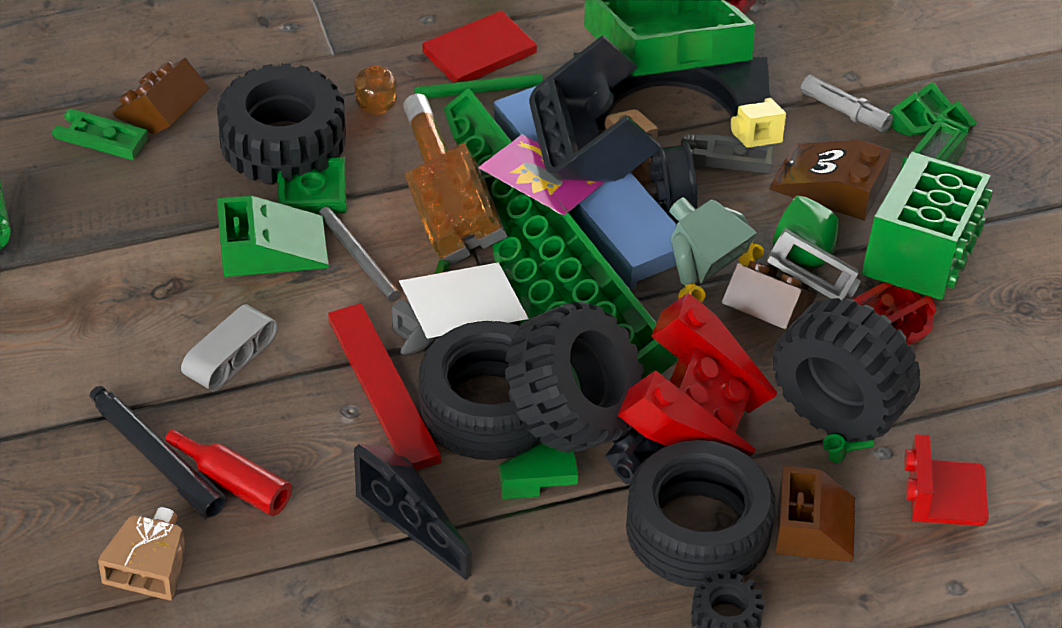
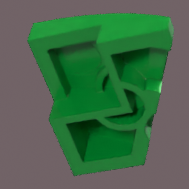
(921, 111)
(535, 469)

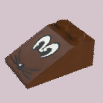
(835, 174)

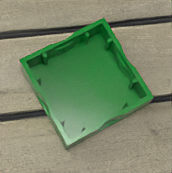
(672, 32)

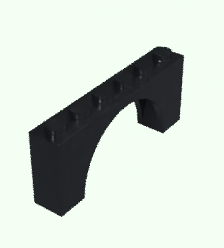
(727, 84)

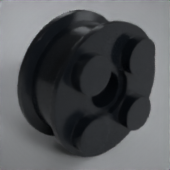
(674, 176)

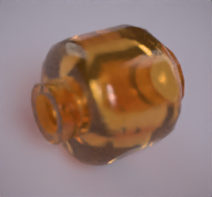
(375, 89)

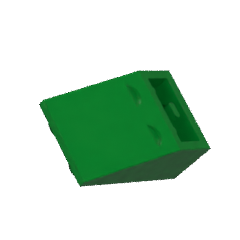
(268, 237)

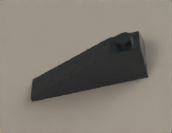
(400, 496)

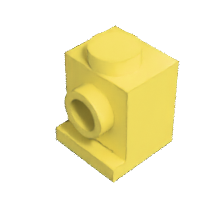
(759, 123)

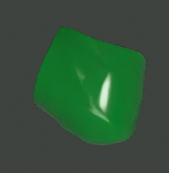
(811, 223)

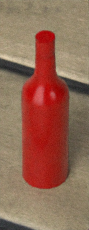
(236, 473)

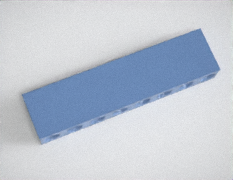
(616, 217)

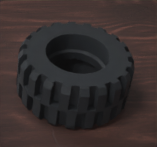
(277, 96)
(846, 369)
(545, 384)

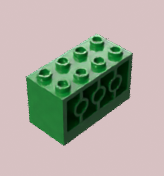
(927, 226)

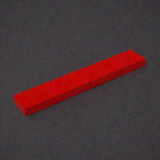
(383, 386)

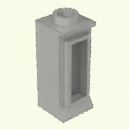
(844, 286)

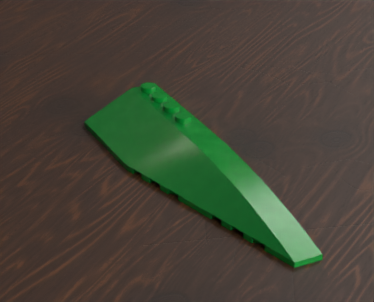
(548, 253)

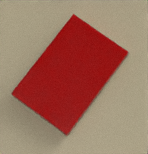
(479, 48)

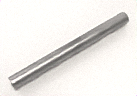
(360, 254)

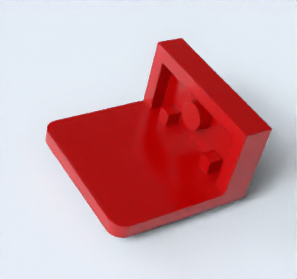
(944, 489)

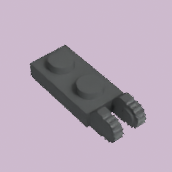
(729, 153)

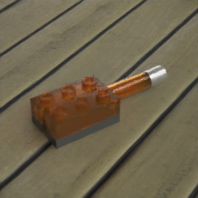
(449, 190)

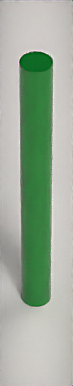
(479, 86)

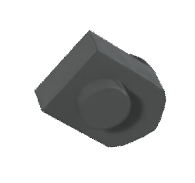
(407, 326)

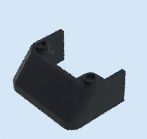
(566, 117)

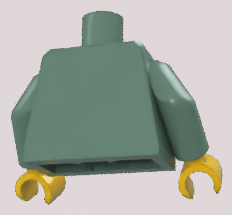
(708, 242)

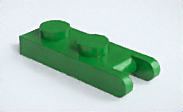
(101, 134)

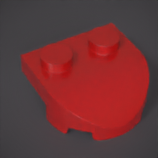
(903, 307)

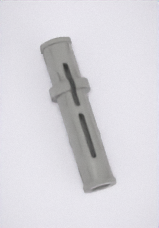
(858, 109)

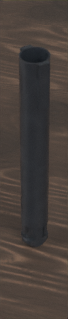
(191, 484)

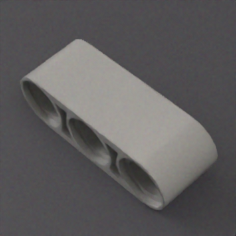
(229, 347)

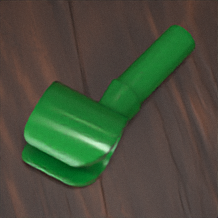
(838, 447)

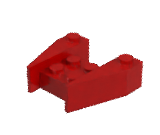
(707, 387)

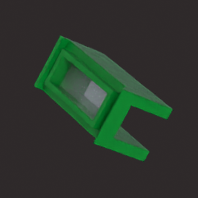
(943, 141)

